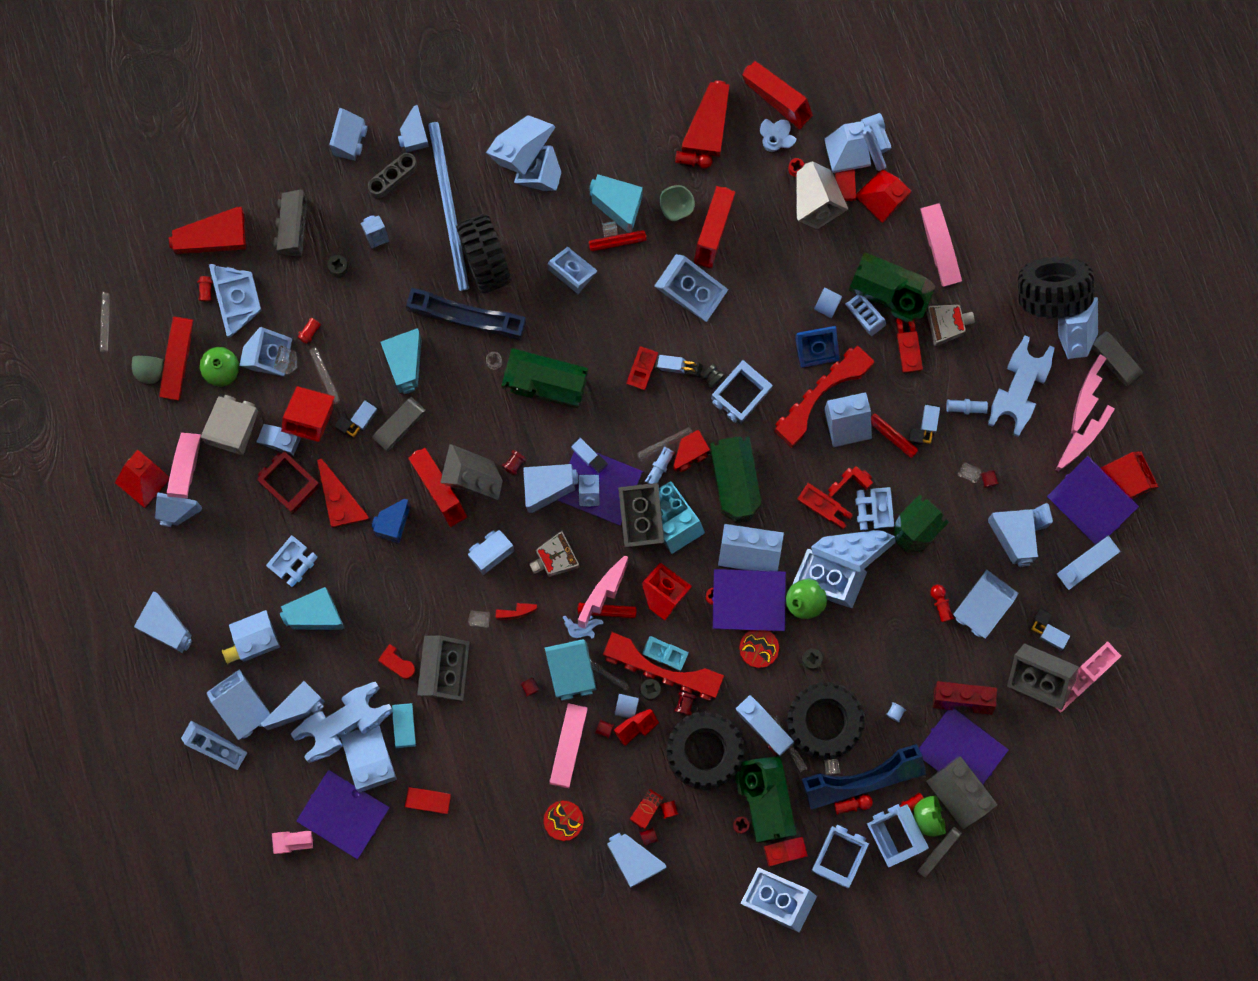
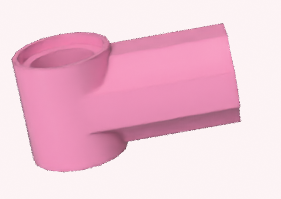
(287, 842)

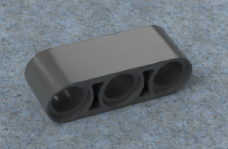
(395, 167)
(1117, 358)
(399, 424)

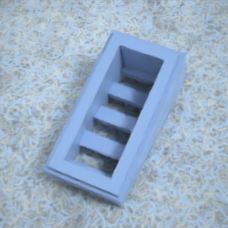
(876, 326)
(1042, 517)

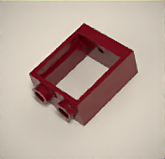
(303, 495)

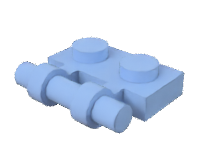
(881, 508)
(287, 556)

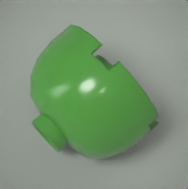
(221, 374)
(806, 599)
(929, 817)

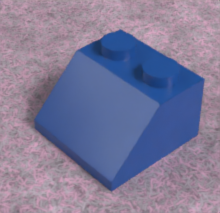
(391, 521)

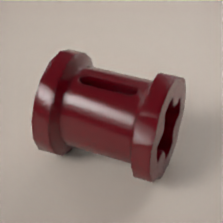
(514, 462)
(685, 703)

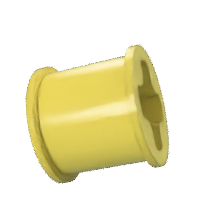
(230, 654)

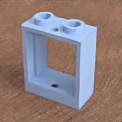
(755, 378)
(884, 840)
(830, 875)

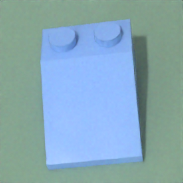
(520, 144)
(691, 287)
(837, 580)
(296, 706)
(368, 759)
(779, 899)

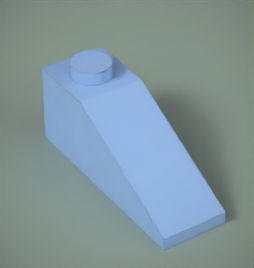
(374, 231)
(1088, 562)
(764, 725)
(213, 745)

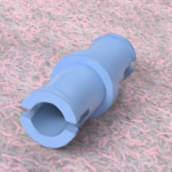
(966, 406)
(660, 466)

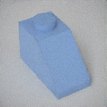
(413, 132)
(273, 438)

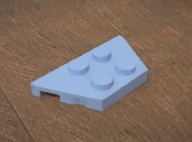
(235, 296)

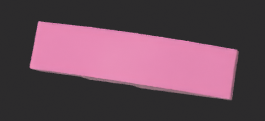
(941, 244)
(1086, 400)
(1080, 442)
(183, 465)
(605, 588)
(1092, 670)
(568, 745)

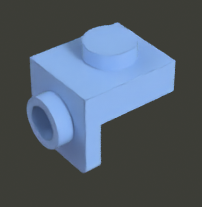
(589, 490)

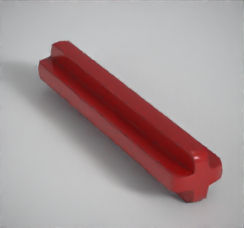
(618, 240)
(893, 436)
(613, 610)

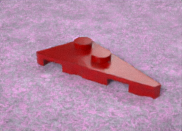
(340, 504)

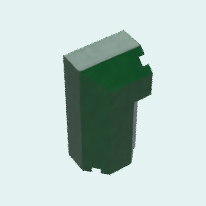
(892, 287)
(544, 377)
(736, 478)
(918, 525)
(768, 798)

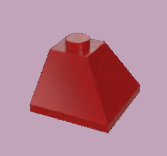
(883, 195)
(141, 479)
(664, 590)

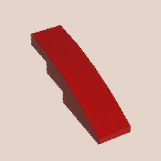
(176, 358)

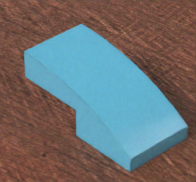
(665, 653)
(404, 725)

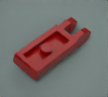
(909, 348)
(823, 505)

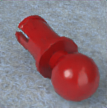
(703, 160)
(938, 593)
(863, 802)

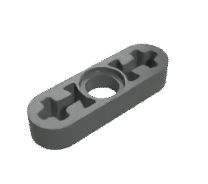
(939, 852)

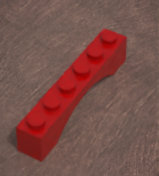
(851, 368)
(702, 681)

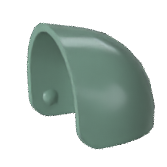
(676, 202)
(147, 369)

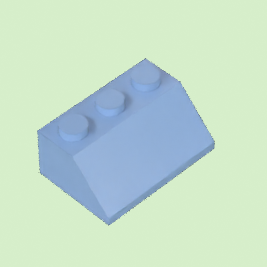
(750, 548)

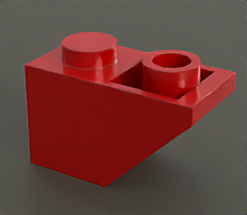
(691, 449)

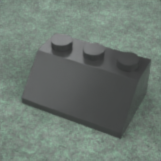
(291, 223)
(471, 474)
(641, 515)
(443, 668)
(1042, 676)
(961, 792)

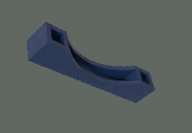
(490, 321)
(901, 766)

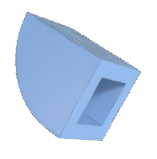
(828, 302)
(626, 706)

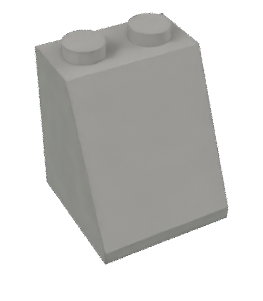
(818, 196)
(230, 425)

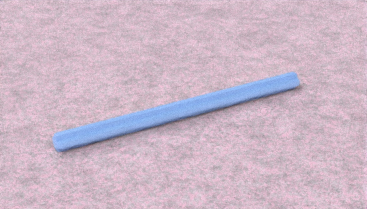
(448, 206)

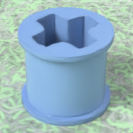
(895, 712)

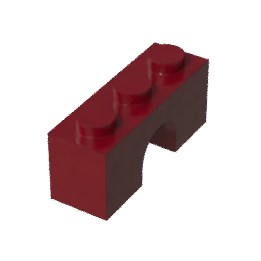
(950, 695)

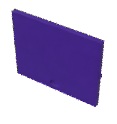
(610, 478)
(1092, 501)
(749, 600)
(961, 737)
(343, 814)

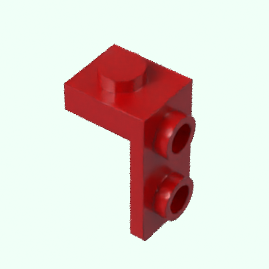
(861, 477)

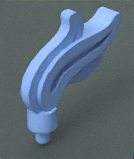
(578, 632)

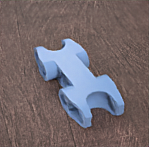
(1015, 401)
(353, 715)

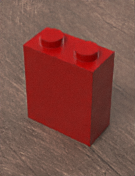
(307, 414)

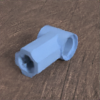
(878, 126)

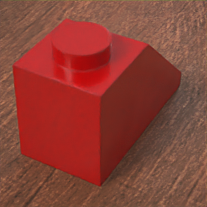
(785, 851)

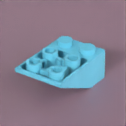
(678, 519)

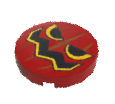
(759, 648)
(563, 820)

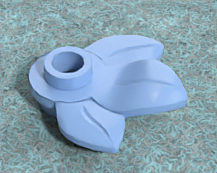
(777, 132)

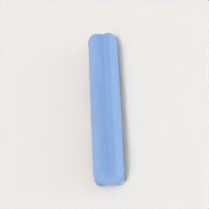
(873, 148)

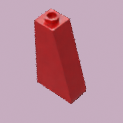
(778, 94)
(708, 123)
(714, 227)
(215, 233)
(440, 493)

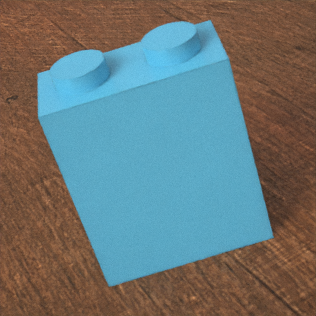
(617, 200)
(404, 359)
(312, 612)
(571, 669)

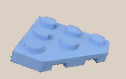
(854, 549)

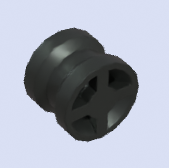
(337, 270)
(712, 376)
(811, 662)
(652, 691)

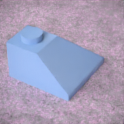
(847, 148)
(543, 172)
(261, 351)
(174, 510)

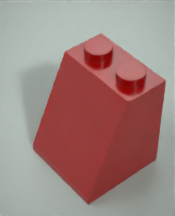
(1131, 474)

